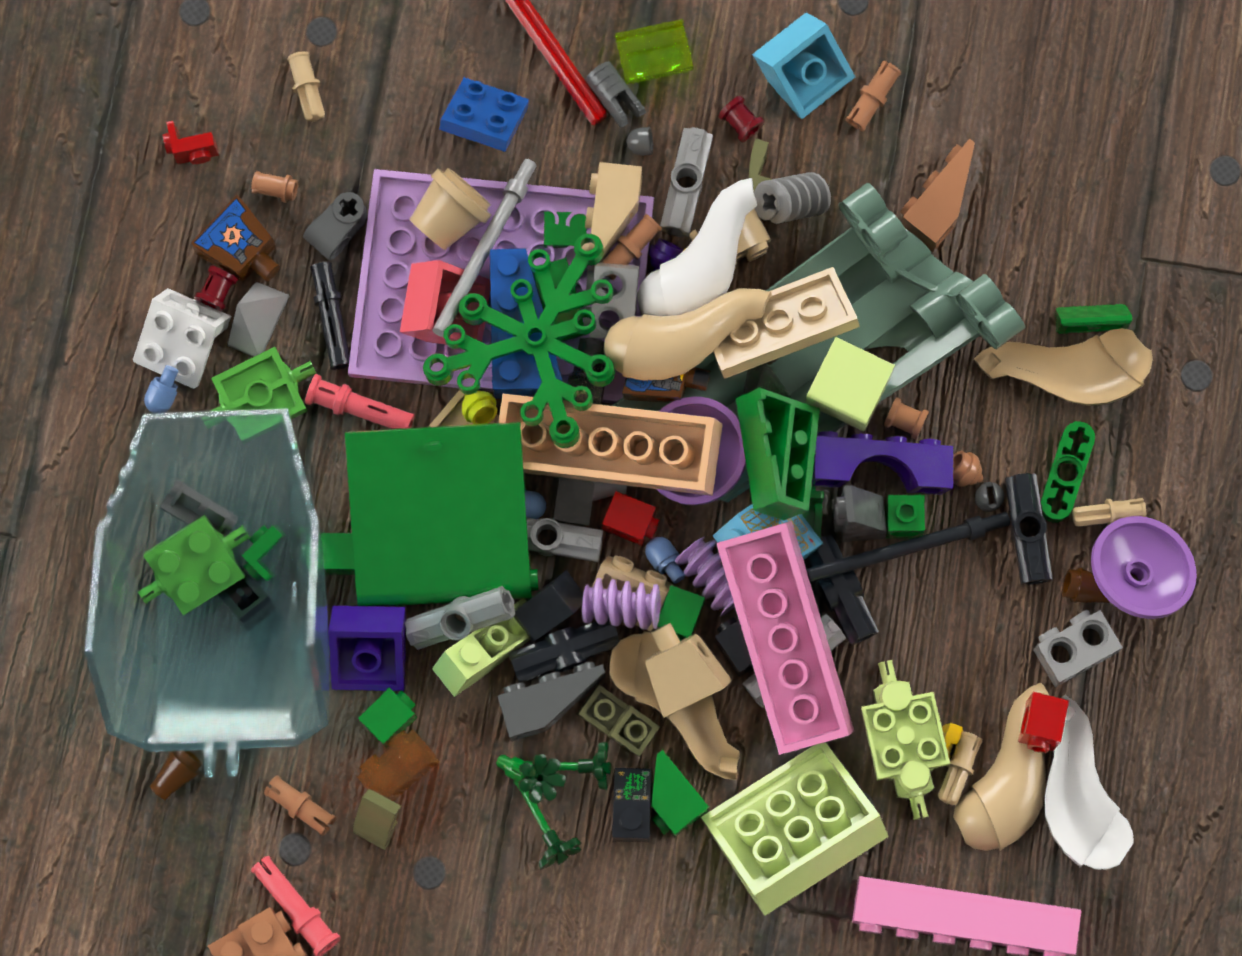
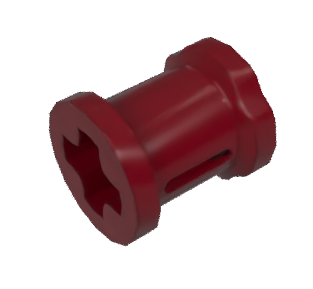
(741, 119)
(216, 288)

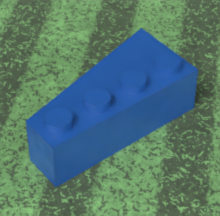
(517, 371)

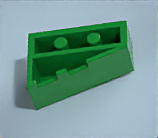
(778, 451)

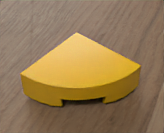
(951, 735)

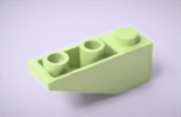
(479, 653)

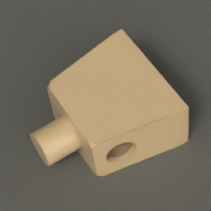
(683, 670)

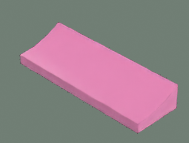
(785, 638)

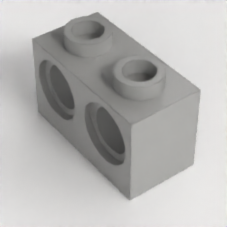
(623, 301)
(1081, 655)

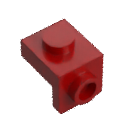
(192, 149)

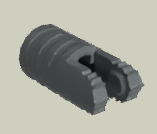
(611, 90)

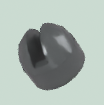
(641, 141)
(982, 499)

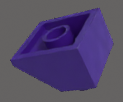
(367, 648)

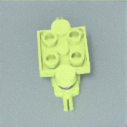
(905, 738)

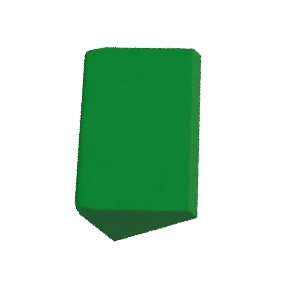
(1092, 318)

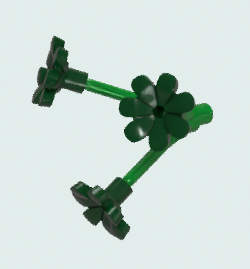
(539, 778)

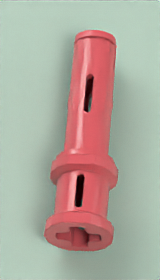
(343, 400)
(305, 920)

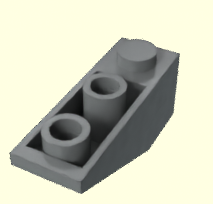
(859, 515)
(541, 705)

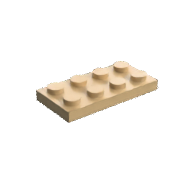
(792, 320)

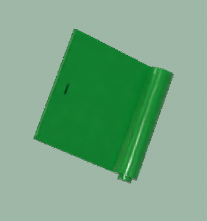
(438, 513)

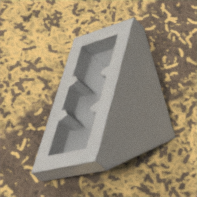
(256, 319)

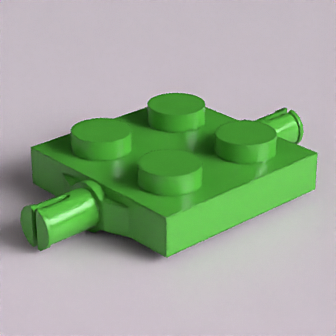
(262, 384)
(194, 564)

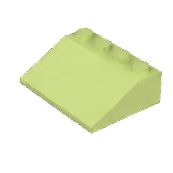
(795, 827)

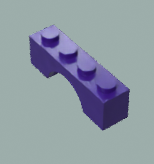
(921, 466)

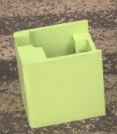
(849, 384)

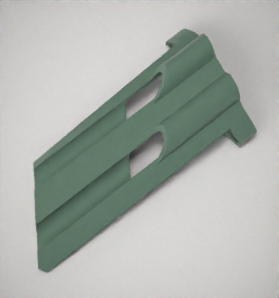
(899, 300)

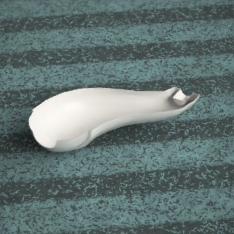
(707, 264)
(1076, 804)

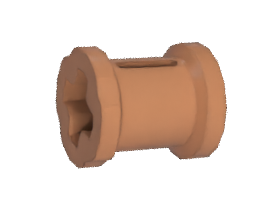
(906, 418)

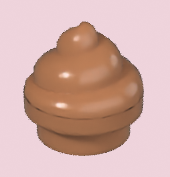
(966, 469)

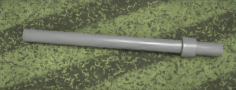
(513, 194)

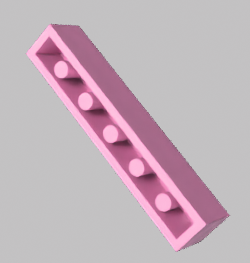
(966, 917)

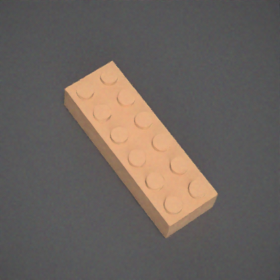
(622, 446)

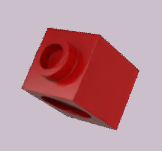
(630, 519)
(1043, 722)

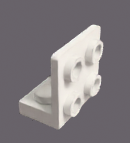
(179, 335)

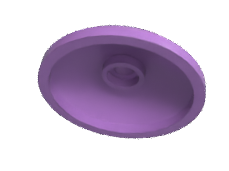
(731, 452)
(1152, 554)

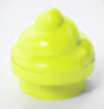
(479, 407)

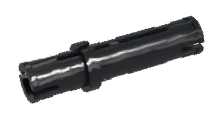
(328, 301)

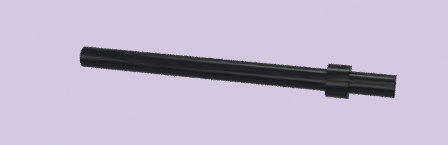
(971, 528)

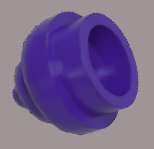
(662, 252)

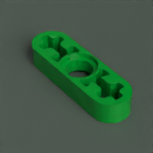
(1066, 444)

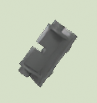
(189, 505)

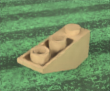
(615, 205)

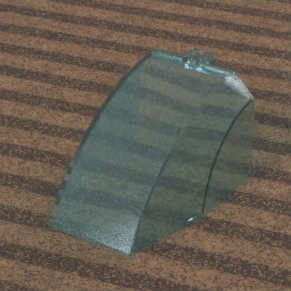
(201, 675)

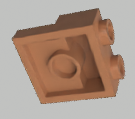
(259, 936)

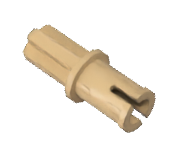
(306, 86)
(1108, 512)
(959, 768)

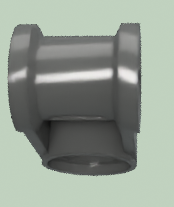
(333, 228)

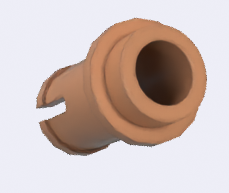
(275, 186)

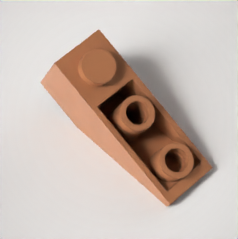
(938, 208)

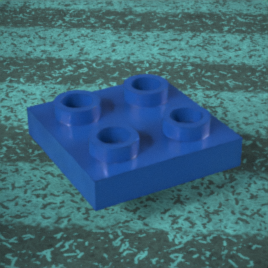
(484, 114)

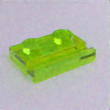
(654, 51)

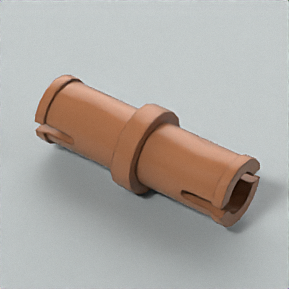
(873, 96)
(632, 244)
(299, 805)

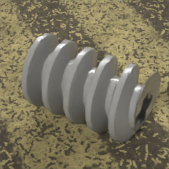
(792, 197)

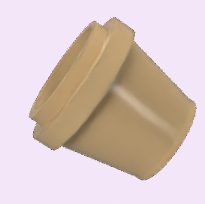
(449, 209)

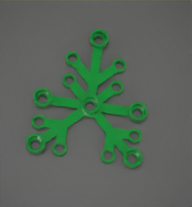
(557, 301)

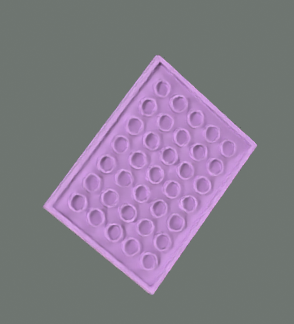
(396, 243)

